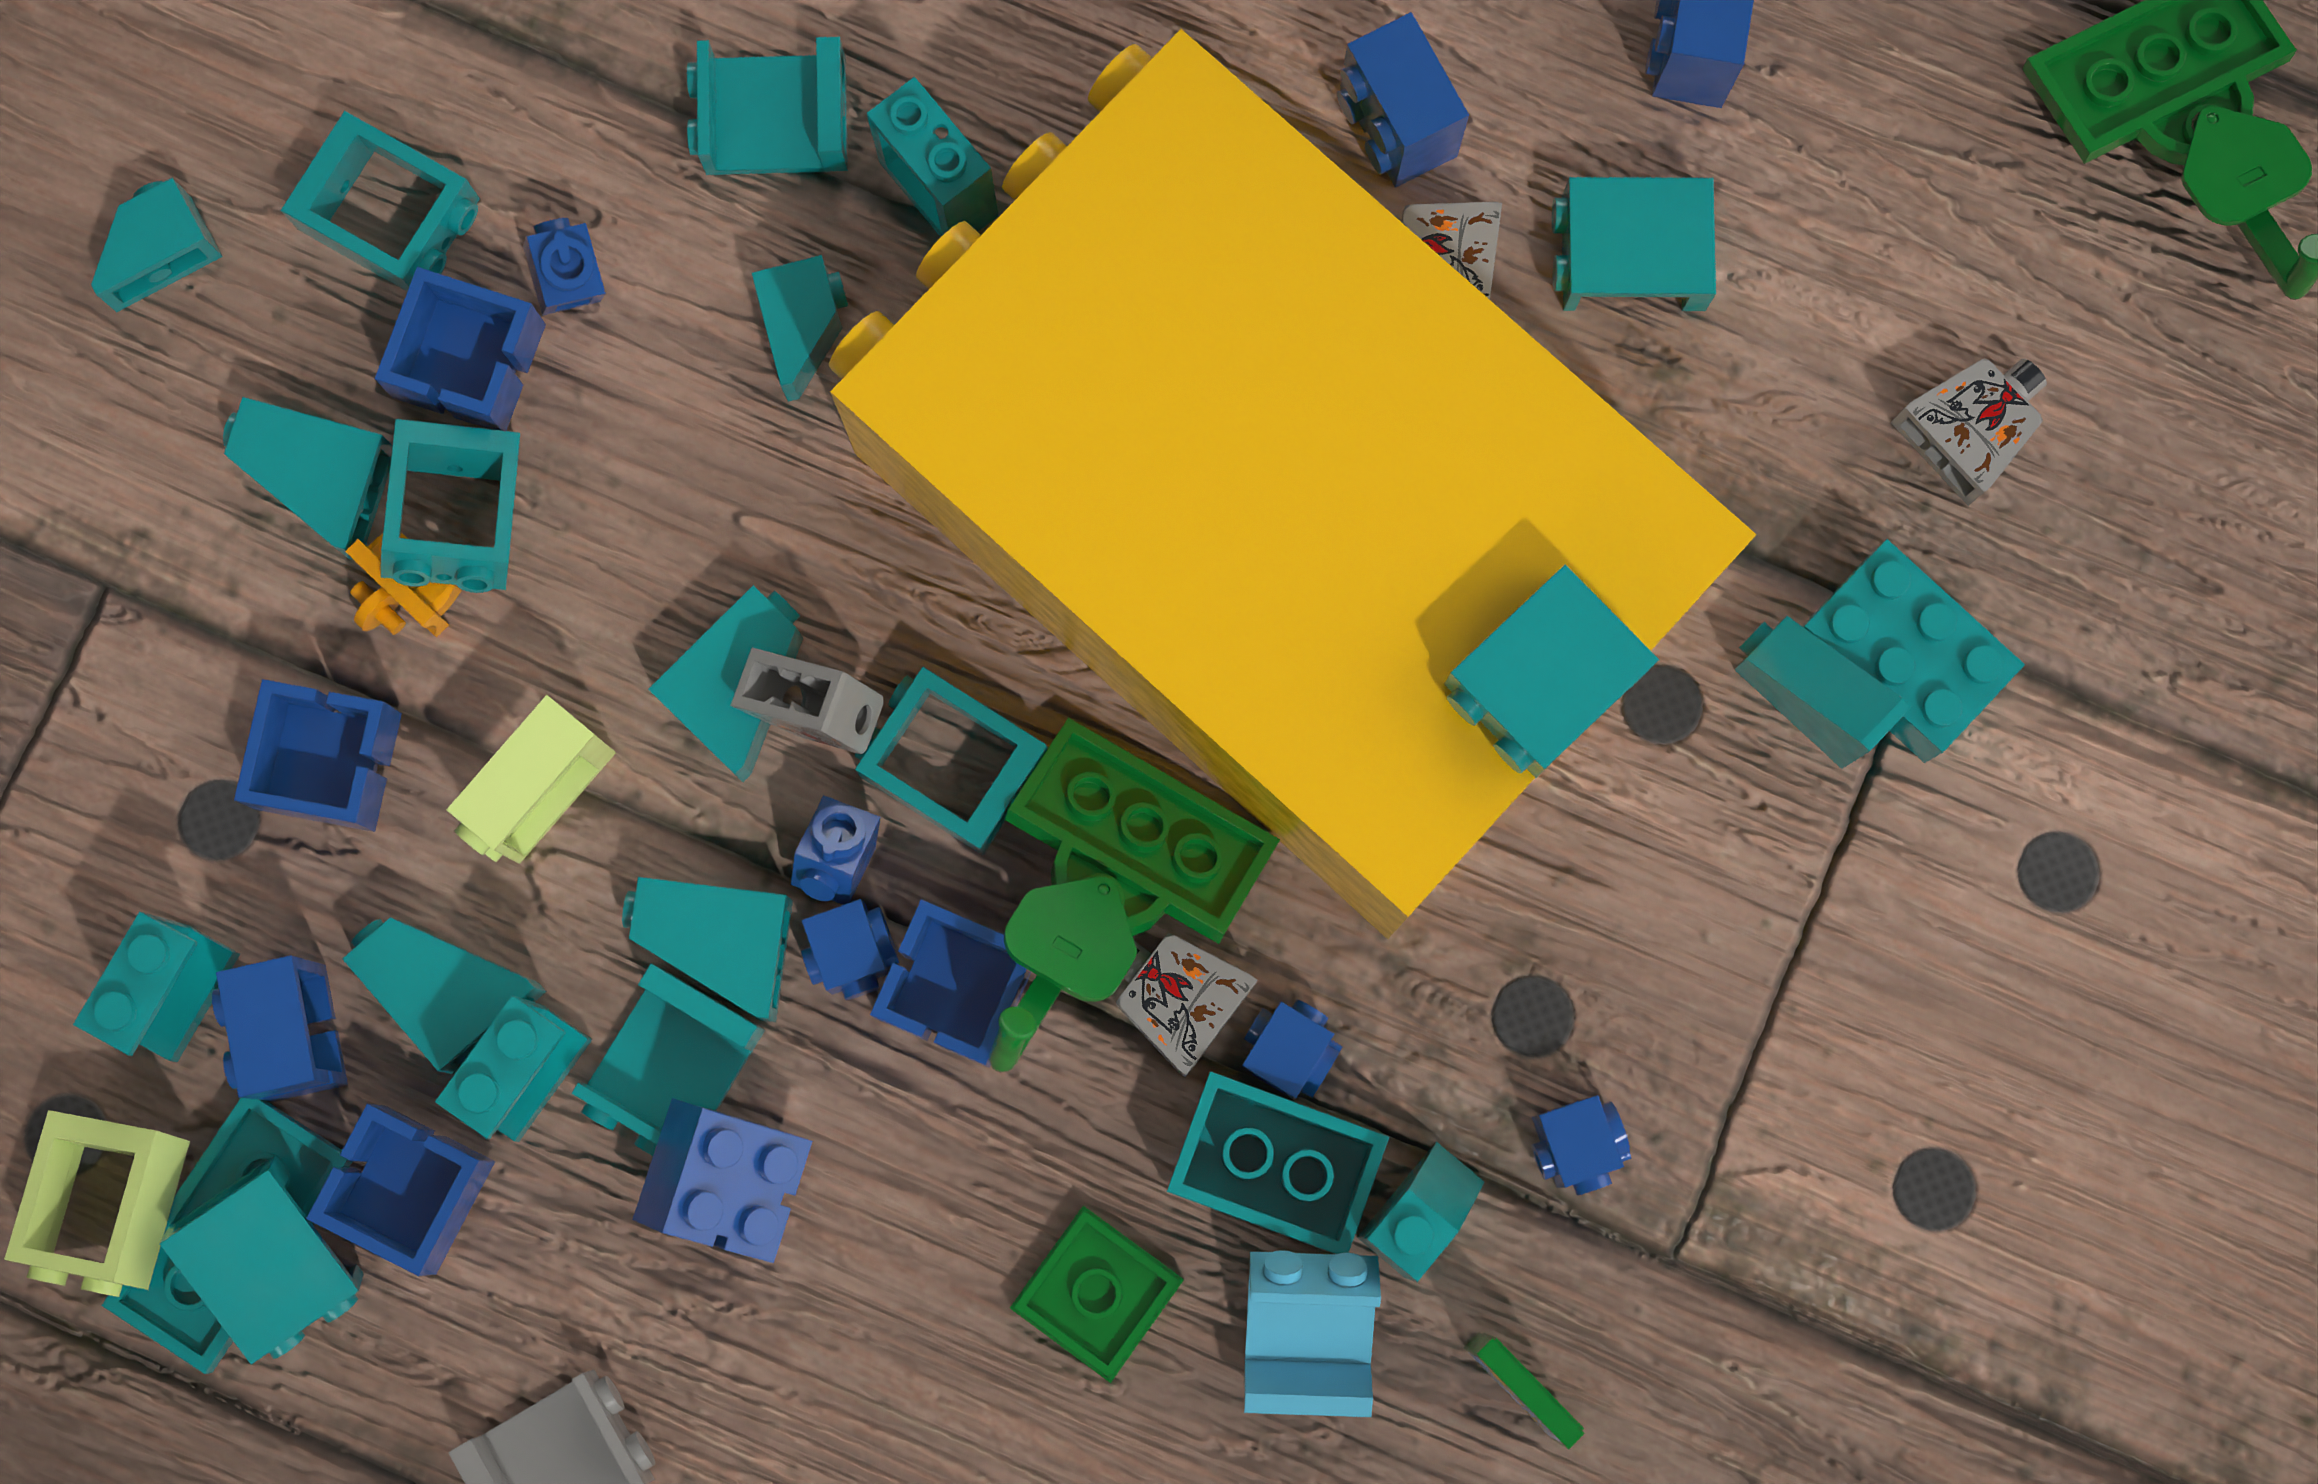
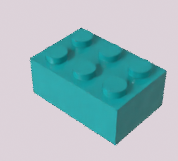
(1916, 644)
(1278, 1164)

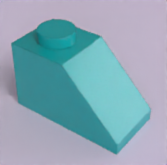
(152, 245)
(800, 318)

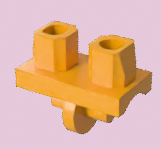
(423, 603)

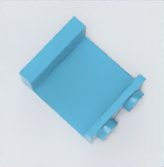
(1310, 1333)

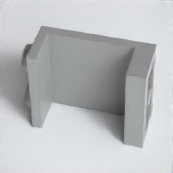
(561, 1440)

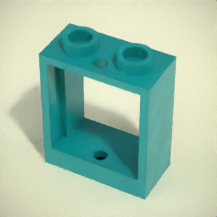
(335, 172)
(938, 175)
(456, 453)
(992, 810)

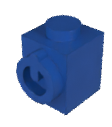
(563, 266)
(835, 851)
(849, 949)
(1291, 1049)
(1581, 1144)

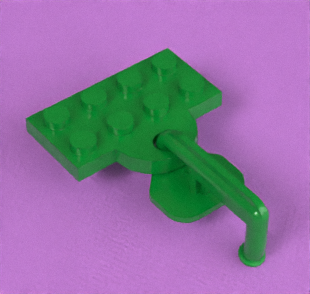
(2179, 65)
(1125, 857)

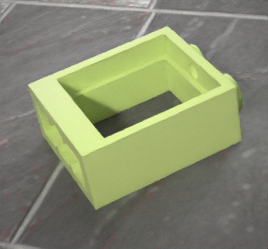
(529, 783)
(141, 1213)

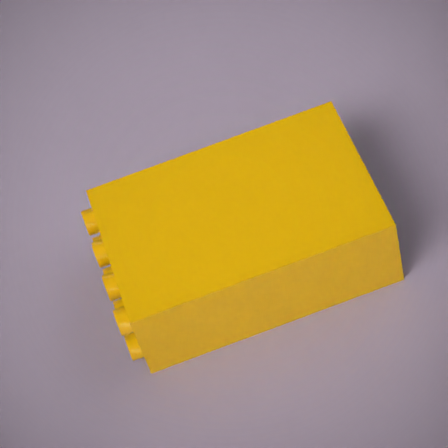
(1265, 464)

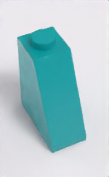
(313, 466)
(708, 673)
(1820, 690)
(716, 936)
(434, 988)
(1423, 1213)

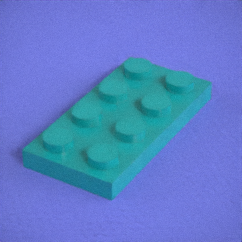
(251, 1135)

